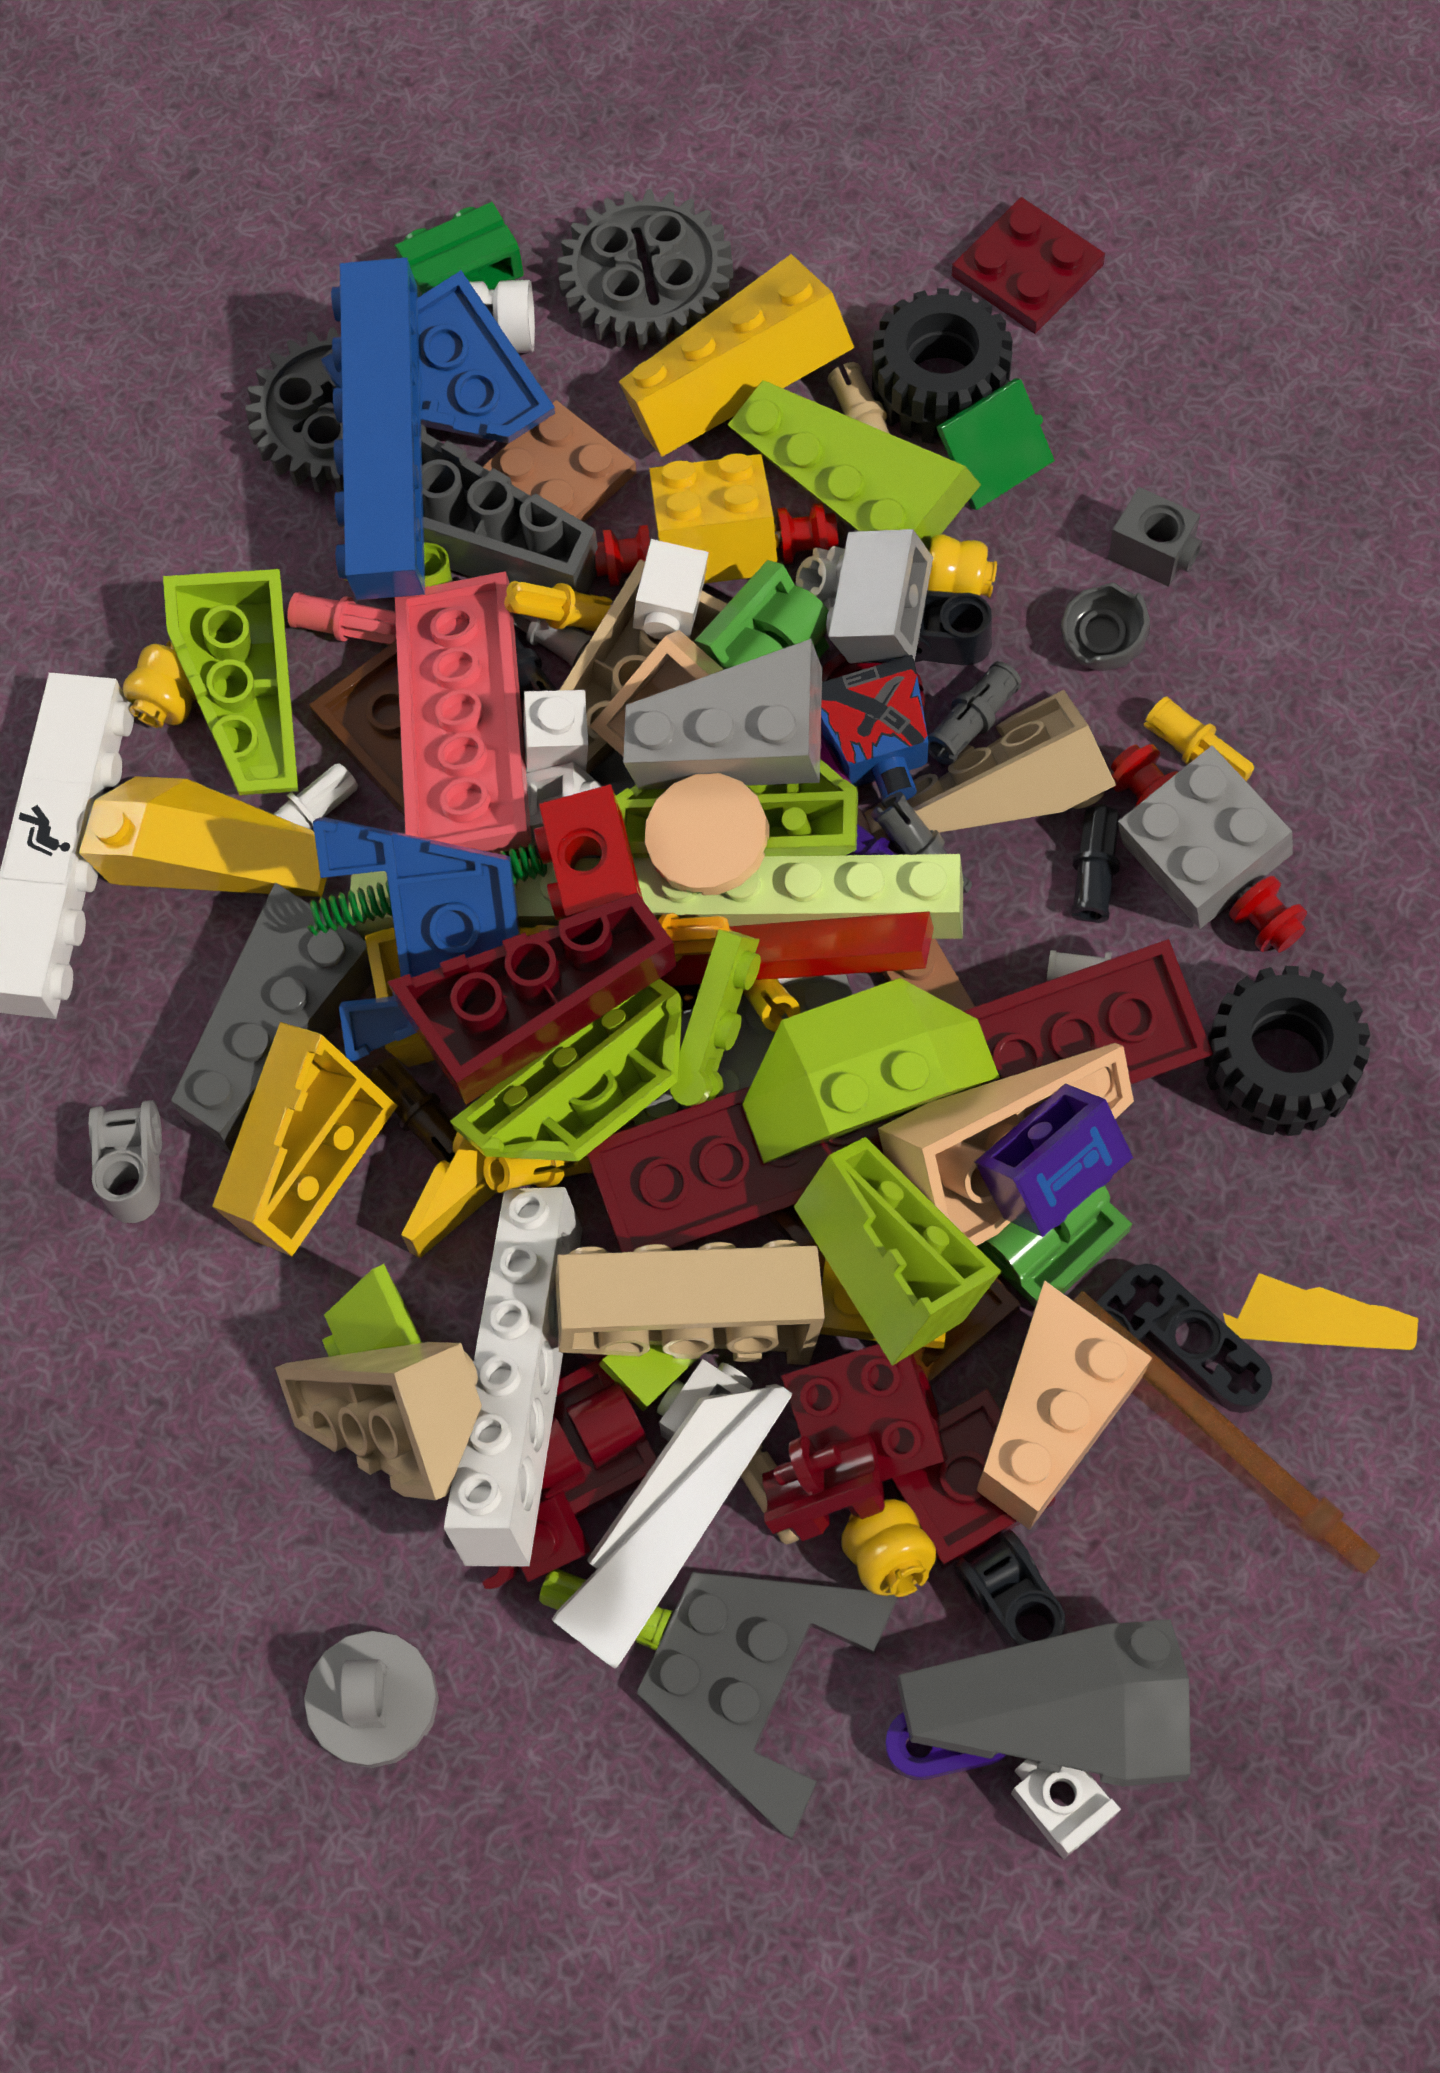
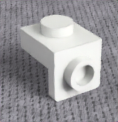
(703, 1382)

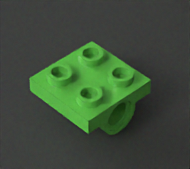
(764, 619)
(1063, 1252)

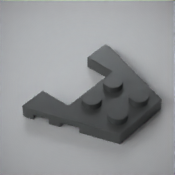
(728, 1664)

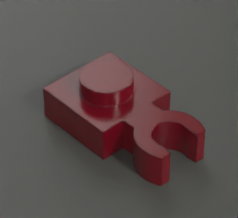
(555, 1543)

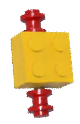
(722, 511)

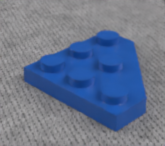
(469, 369)

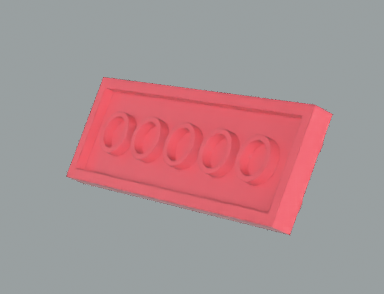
(462, 716)

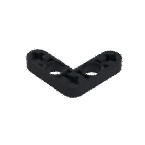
(1178, 1308)

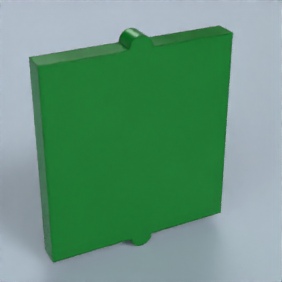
(997, 441)

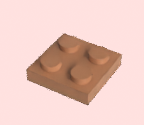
(565, 464)

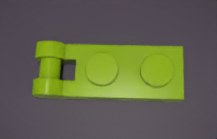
(714, 1017)

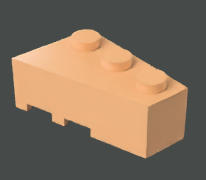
(1058, 1404)

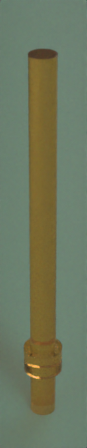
(1319, 1516)

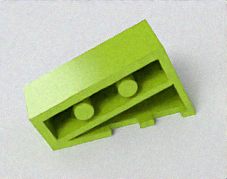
(892, 1249)

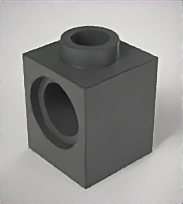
(1153, 517)

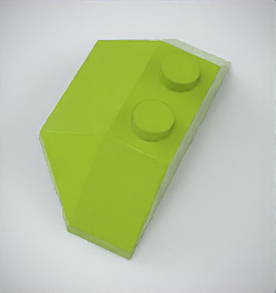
(801, 816)
(862, 1066)
(584, 1085)

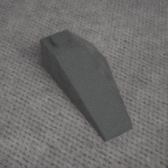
(1079, 1700)

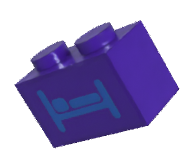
(1054, 1159)

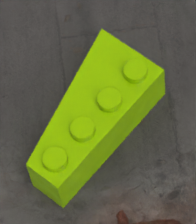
(852, 467)

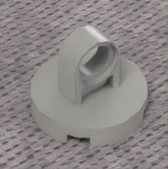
(371, 1699)

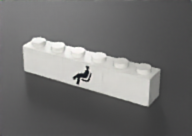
(41, 871)

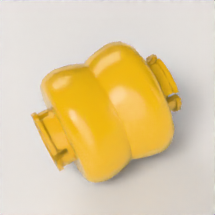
(960, 566)
(159, 687)
(889, 1550)

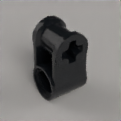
(942, 617)
(1008, 1586)

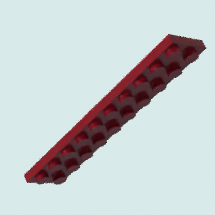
(704, 1171)

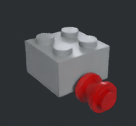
(1209, 842)

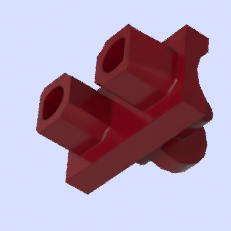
(820, 1483)

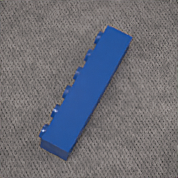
(380, 430)

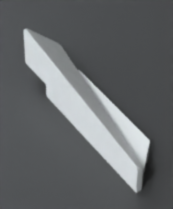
(667, 1518)

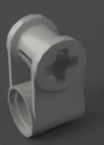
(123, 1149)

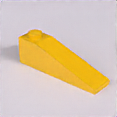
(197, 840)

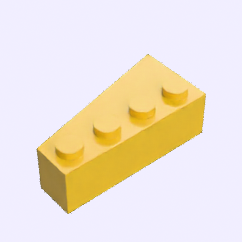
(766, 332)

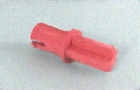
(342, 618)

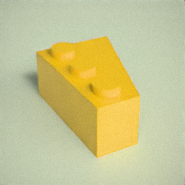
(299, 1139)

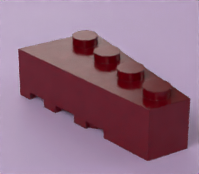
(523, 998)

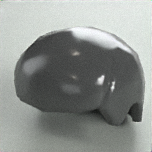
(1105, 627)

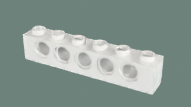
(518, 1374)

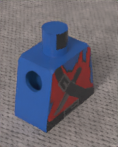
(877, 725)

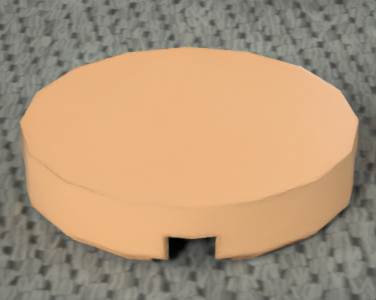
(707, 834)

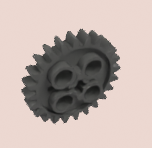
(607, 280)
(294, 433)

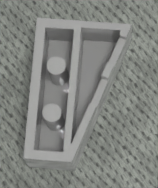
(741, 722)

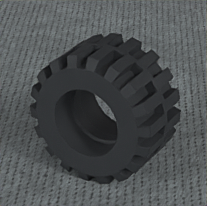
(931, 329)
(1298, 1006)

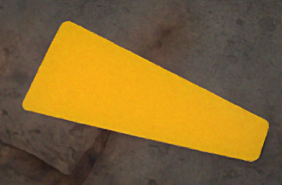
(1319, 1317)

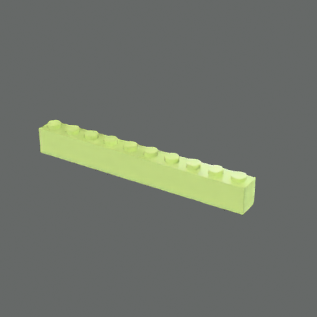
(776, 893)

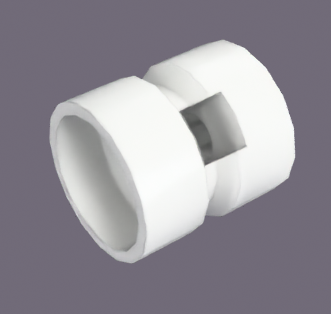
(512, 310)

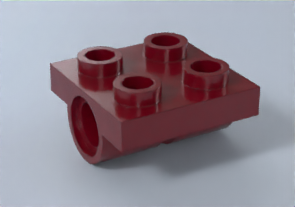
(871, 1397)
(594, 1442)

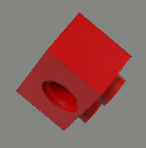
(584, 827)

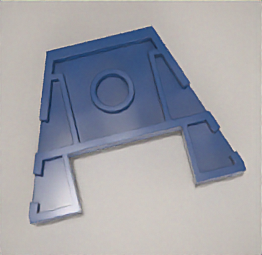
(442, 905)

